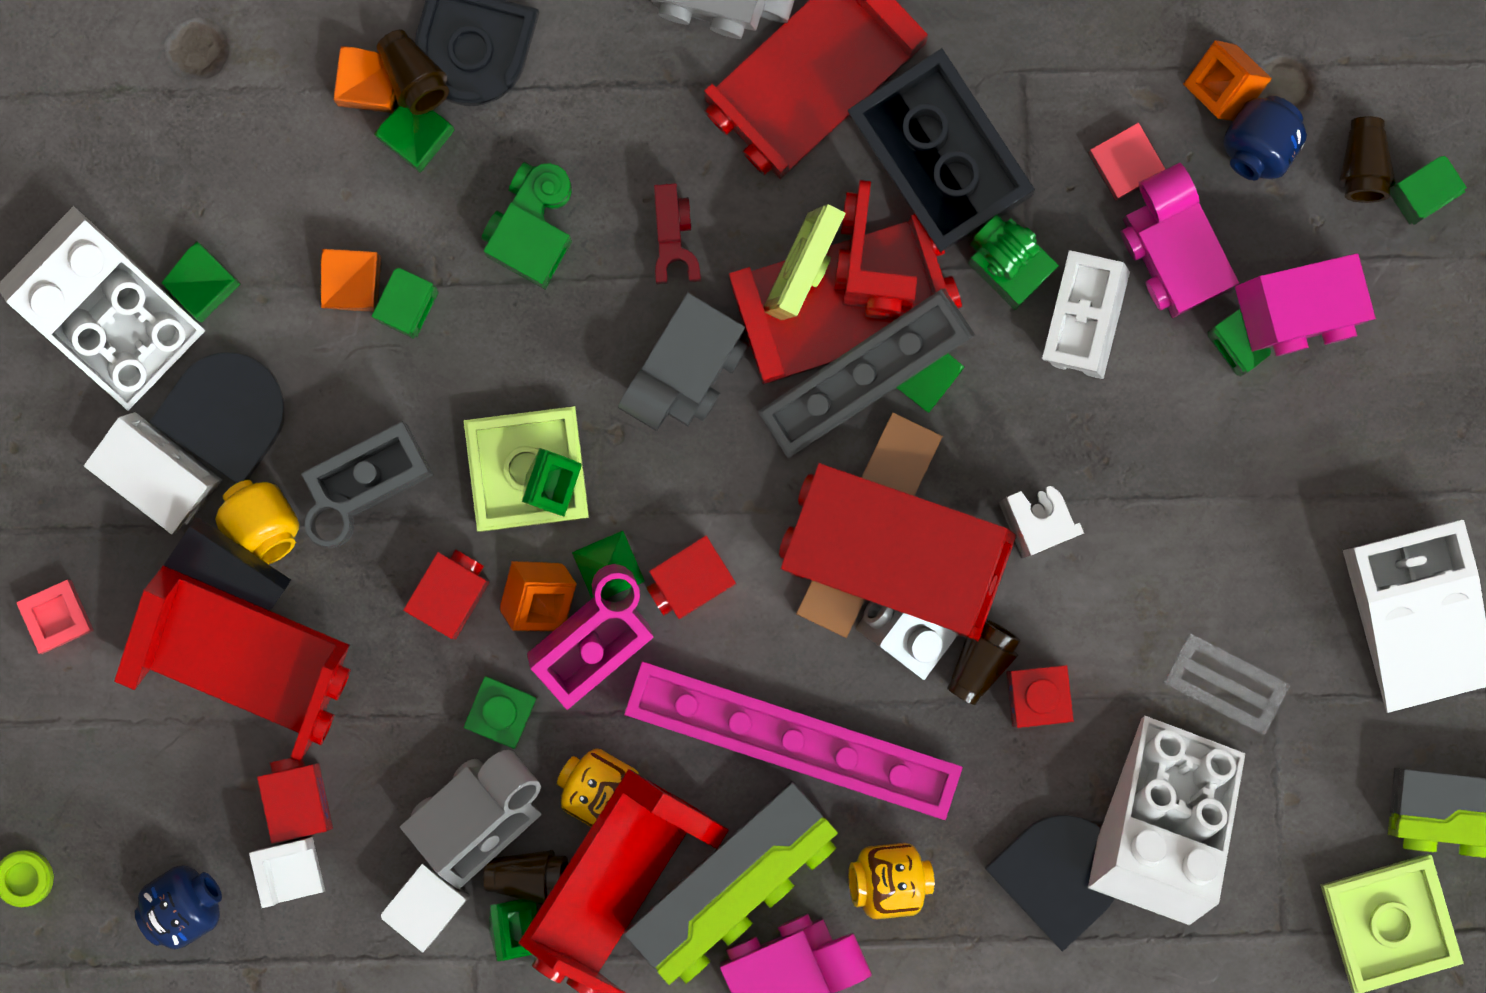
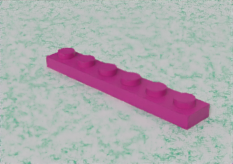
(793, 740)

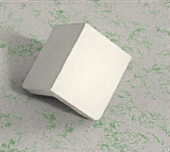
(287, 871)
(424, 907)

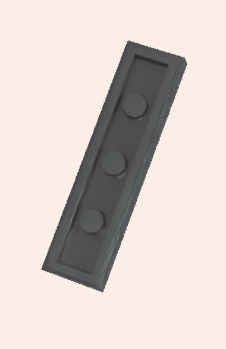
(866, 373)

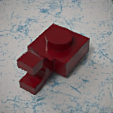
(672, 218)

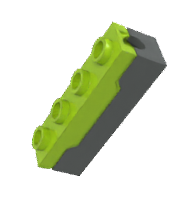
(1439, 809)
(731, 883)

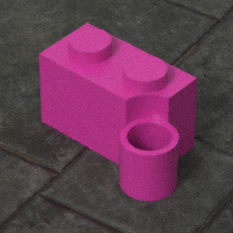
(1177, 244)
(1305, 303)
(591, 641)
(796, 961)

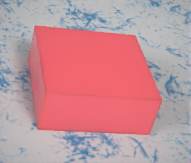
(1126, 161)
(55, 616)

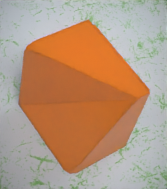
(1226, 80)
(363, 81)
(350, 280)
(537, 596)

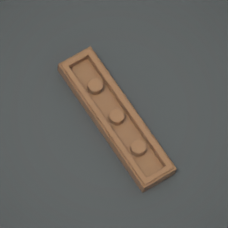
(897, 463)

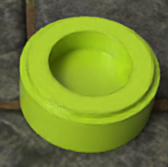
(25, 878)

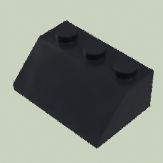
(941, 151)

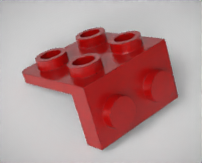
(881, 293)

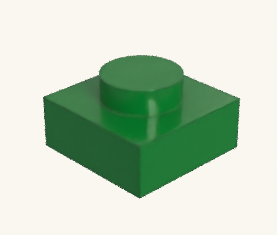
(500, 712)

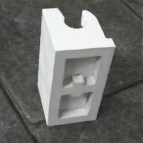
(1086, 313)
(152, 472)
(1044, 526)

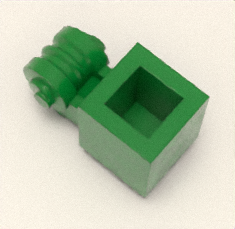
(521, 236)
(1010, 260)

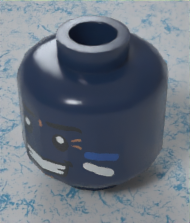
(1265, 138)
(178, 907)

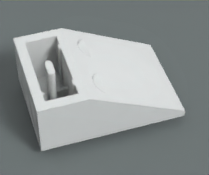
(99, 308)
(1421, 614)
(1169, 823)

